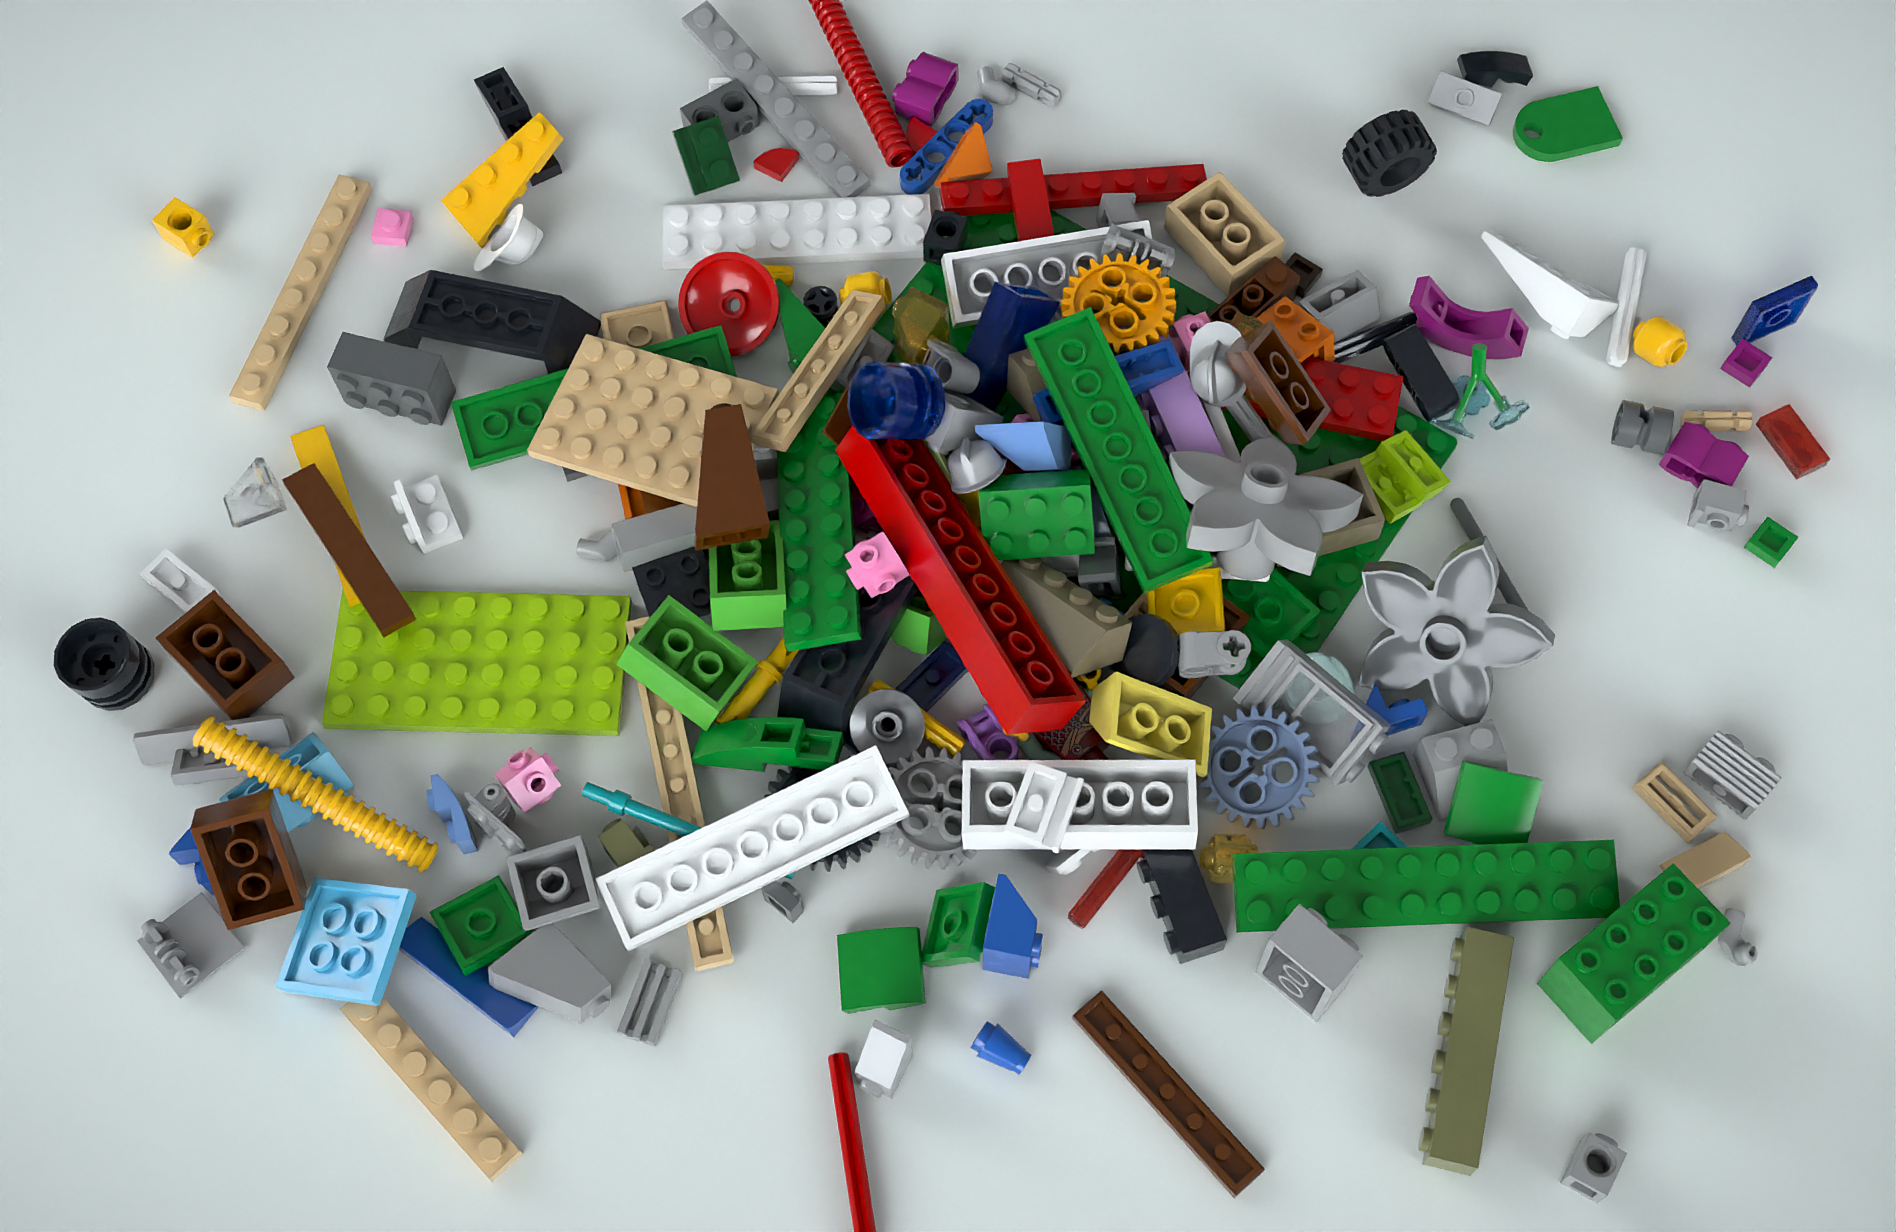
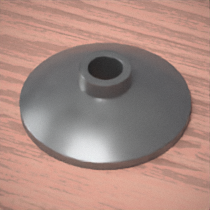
(867, 726)

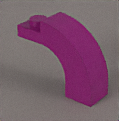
(1461, 328)

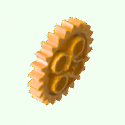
(1119, 304)

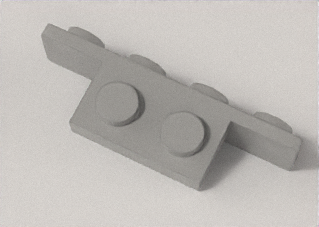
(195, 766)

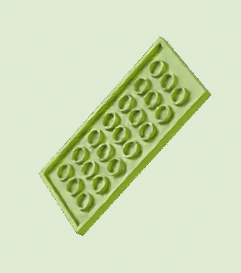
(482, 665)

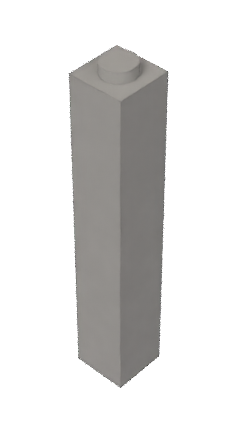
(670, 530)

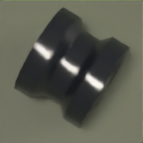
(822, 299)

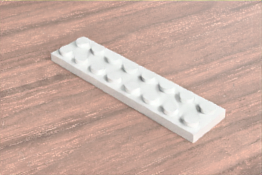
(798, 230)
(752, 848)

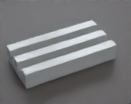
(660, 971)

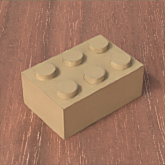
(1222, 232)

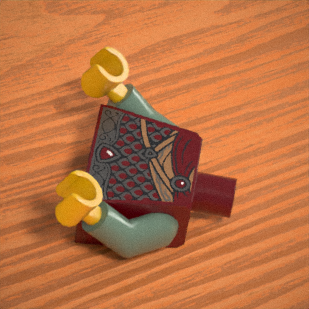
(1075, 741)

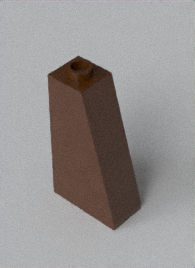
(729, 489)

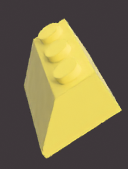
(1151, 721)

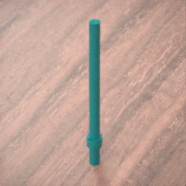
(621, 803)

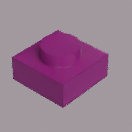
(1746, 363)

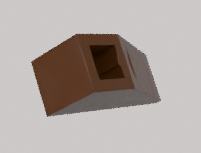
(1259, 292)

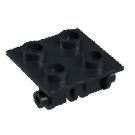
(680, 575)

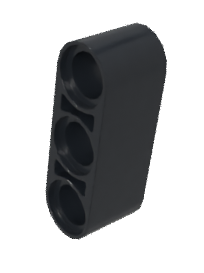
(1422, 373)

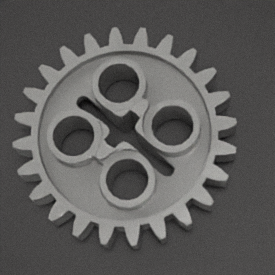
(933, 840)

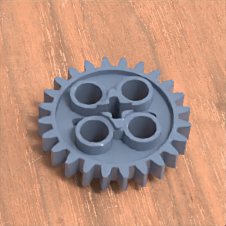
(1276, 797)

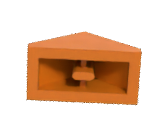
(968, 159)

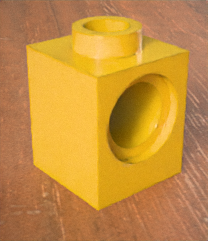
(183, 227)

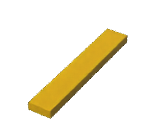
(315, 447)

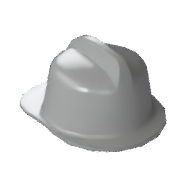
(1210, 368)
(974, 465)

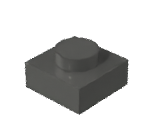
(783, 899)

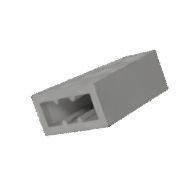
(552, 975)

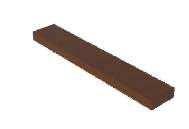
(349, 550)
(1168, 1094)

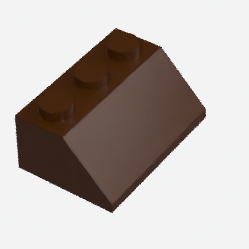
(1278, 383)

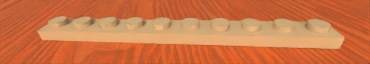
(681, 799)

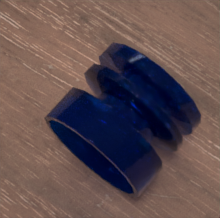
(896, 401)

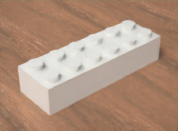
(1032, 262)
(1118, 807)

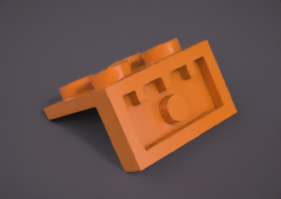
(1301, 331)

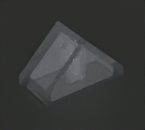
(254, 495)

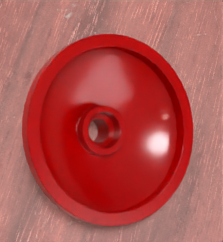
(711, 288)

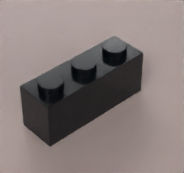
(1182, 903)

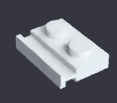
(1043, 807)

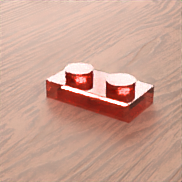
(1792, 441)

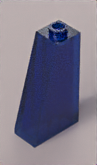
(1000, 332)

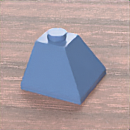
(1030, 445)

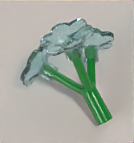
(1474, 396)

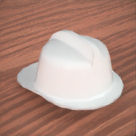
(512, 242)

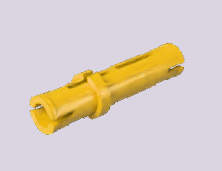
(767, 673)

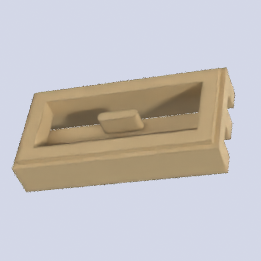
(1681, 818)

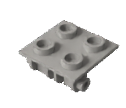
(1130, 243)
(493, 815)
(189, 944)

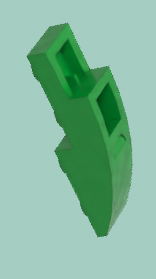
(767, 740)

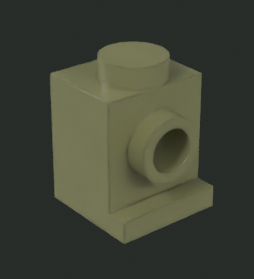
(623, 843)

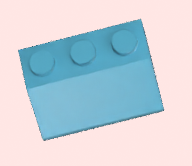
(312, 756)

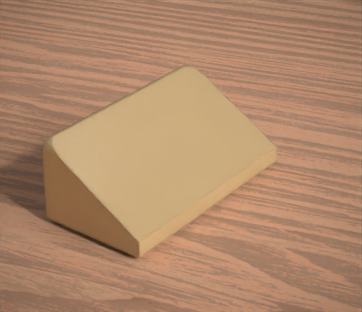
(1710, 860)

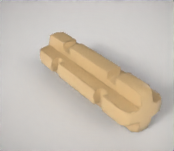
(1719, 419)

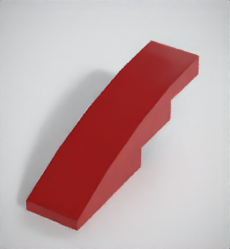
(1029, 199)

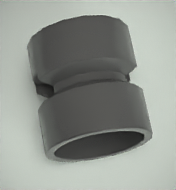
(1642, 427)

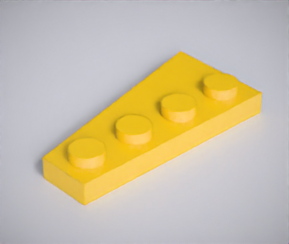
(492, 187)

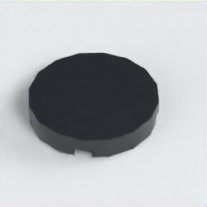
(1150, 650)

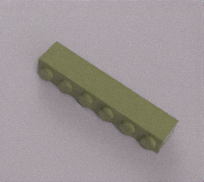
(1467, 1051)

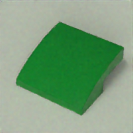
(1492, 805)
(880, 969)

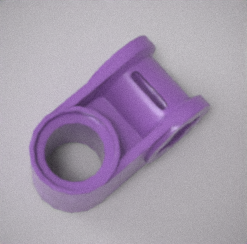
(986, 735)

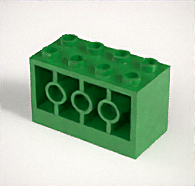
(1632, 953)

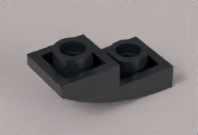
(1488, 66)

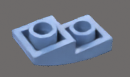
(449, 809)

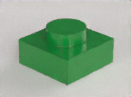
(1771, 542)

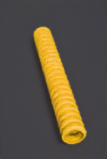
(315, 794)

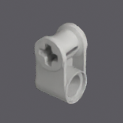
(952, 367)
(1206, 653)

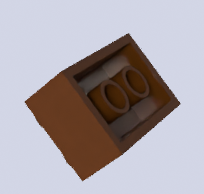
(225, 657)
(249, 859)

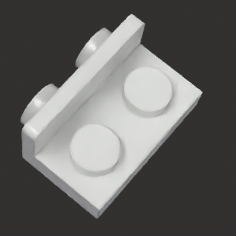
(428, 513)

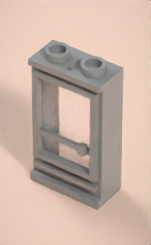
(1335, 717)

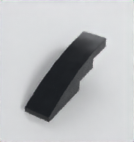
(511, 113)

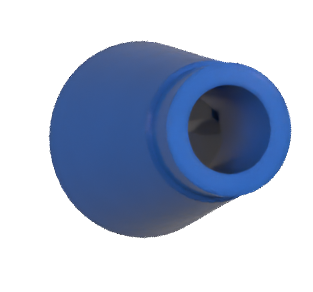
(1000, 1048)

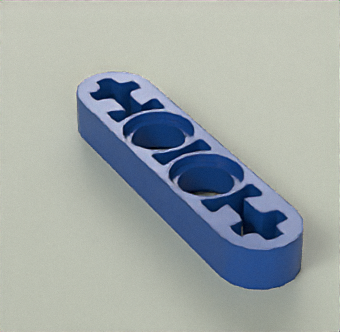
(942, 144)

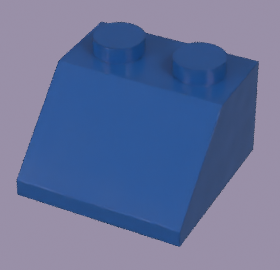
(1011, 934)

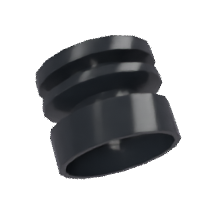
(104, 664)

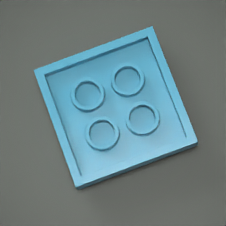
(346, 941)

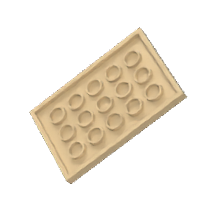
(639, 417)

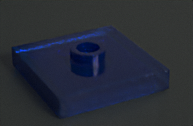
(1775, 311)

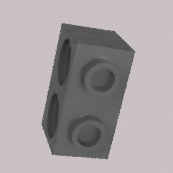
(730, 103)

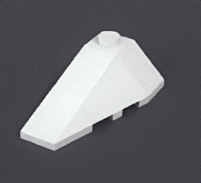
(1564, 303)

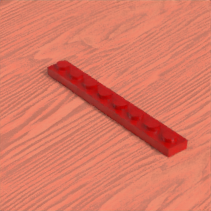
(1074, 189)

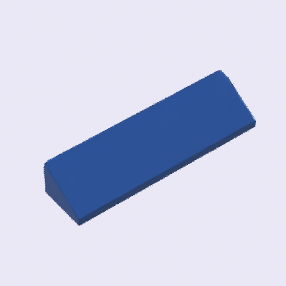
(428, 949)

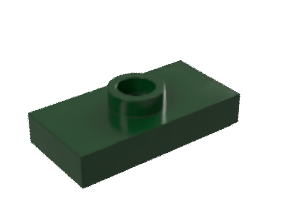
(1399, 792)

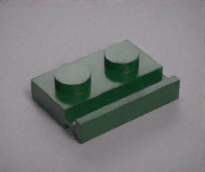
(706, 155)

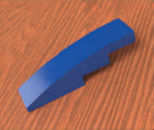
(1141, 369)

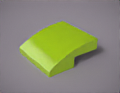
(1402, 476)

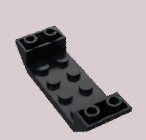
(490, 318)
(829, 677)

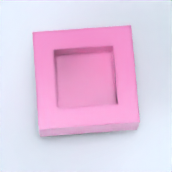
(392, 227)

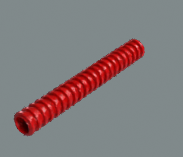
(863, 82)

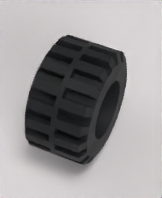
(1389, 153)

